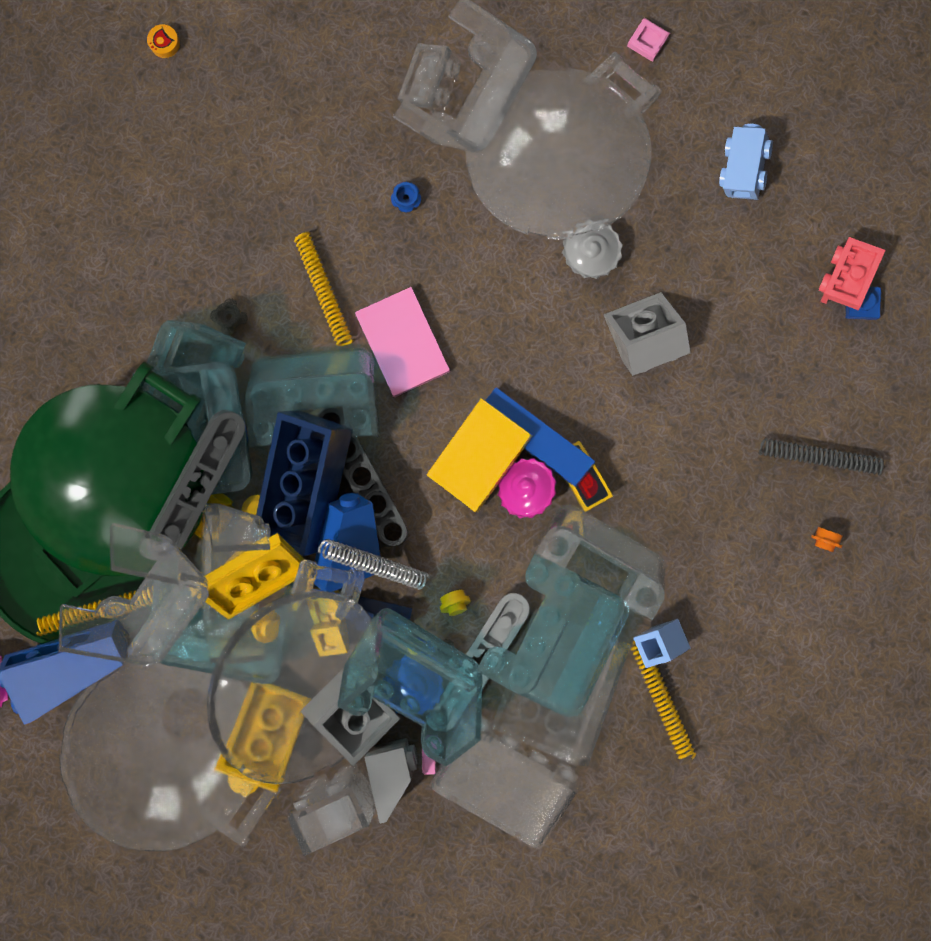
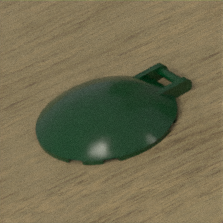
(98, 462)

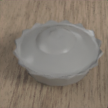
(593, 253)

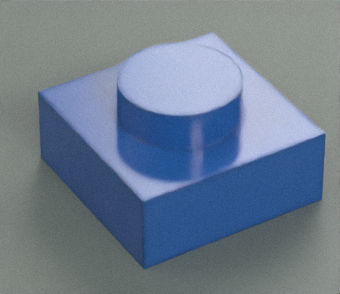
(870, 306)

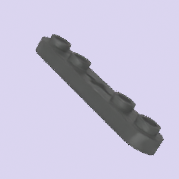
(210, 455)

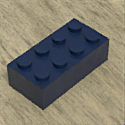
(302, 477)

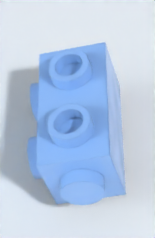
(746, 162)

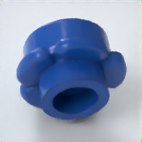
(400, 191)

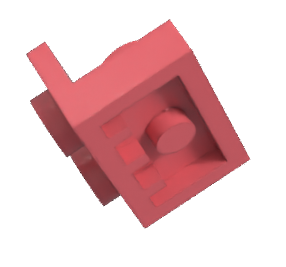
(853, 273)

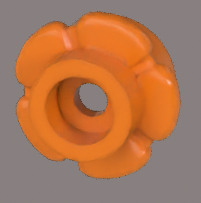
(827, 539)

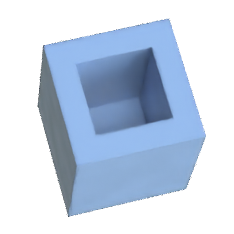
(662, 643)

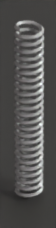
(369, 565)

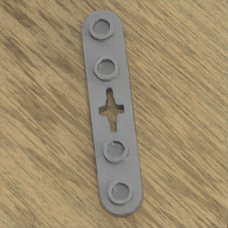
(501, 626)

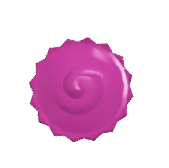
(527, 488)

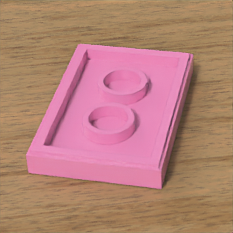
(402, 342)

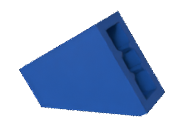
(349, 523)

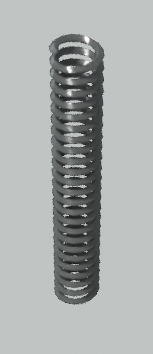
(845, 462)

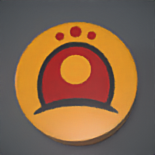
(163, 41)

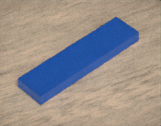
(546, 443)

